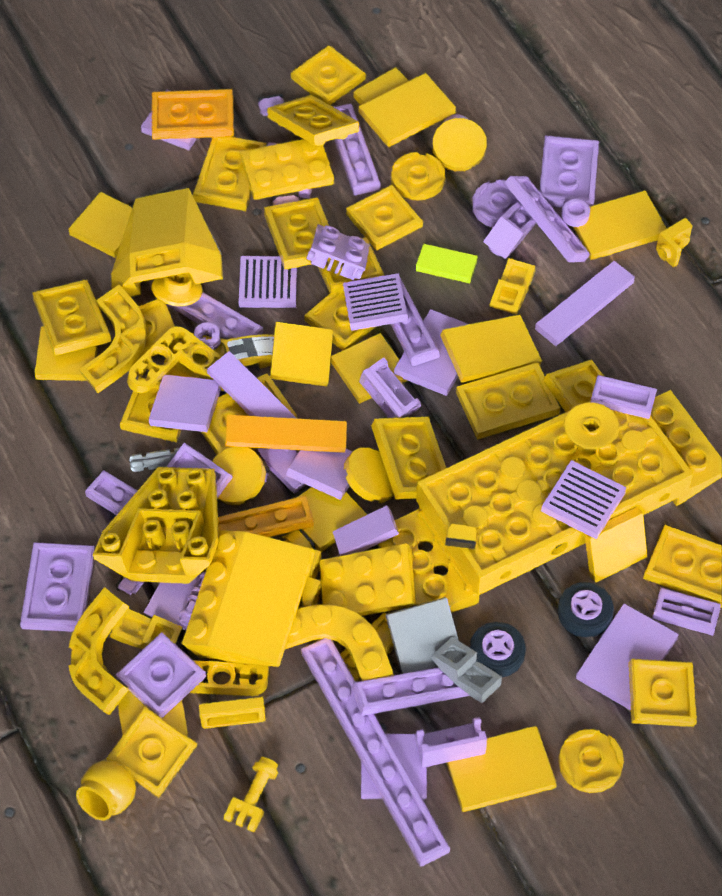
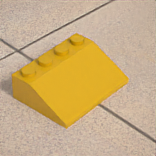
(248, 599)

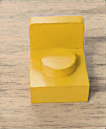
(673, 240)

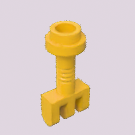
(265, 769)

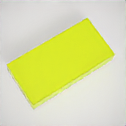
(446, 263)

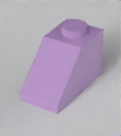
(509, 231)

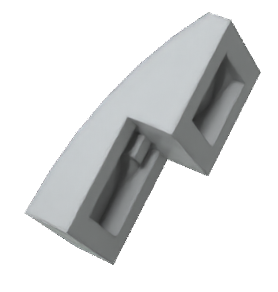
(462, 668)

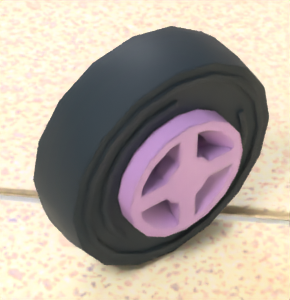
(577, 601)
(495, 638)

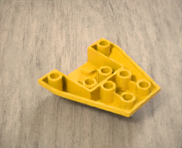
(164, 240)
(165, 528)

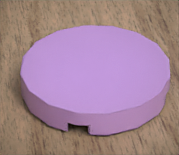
(492, 201)

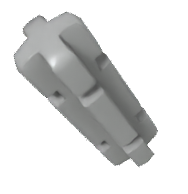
(151, 460)

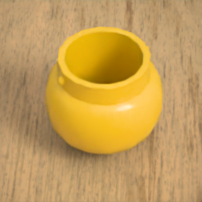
(106, 789)

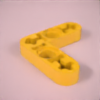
(181, 352)
(231, 688)

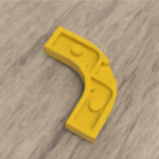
(126, 345)
(348, 629)
(86, 654)

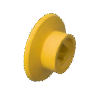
(177, 290)
(591, 415)

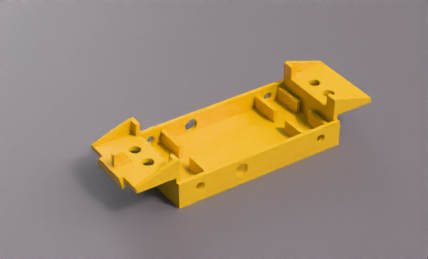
(508, 483)

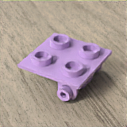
(340, 247)
(175, 601)

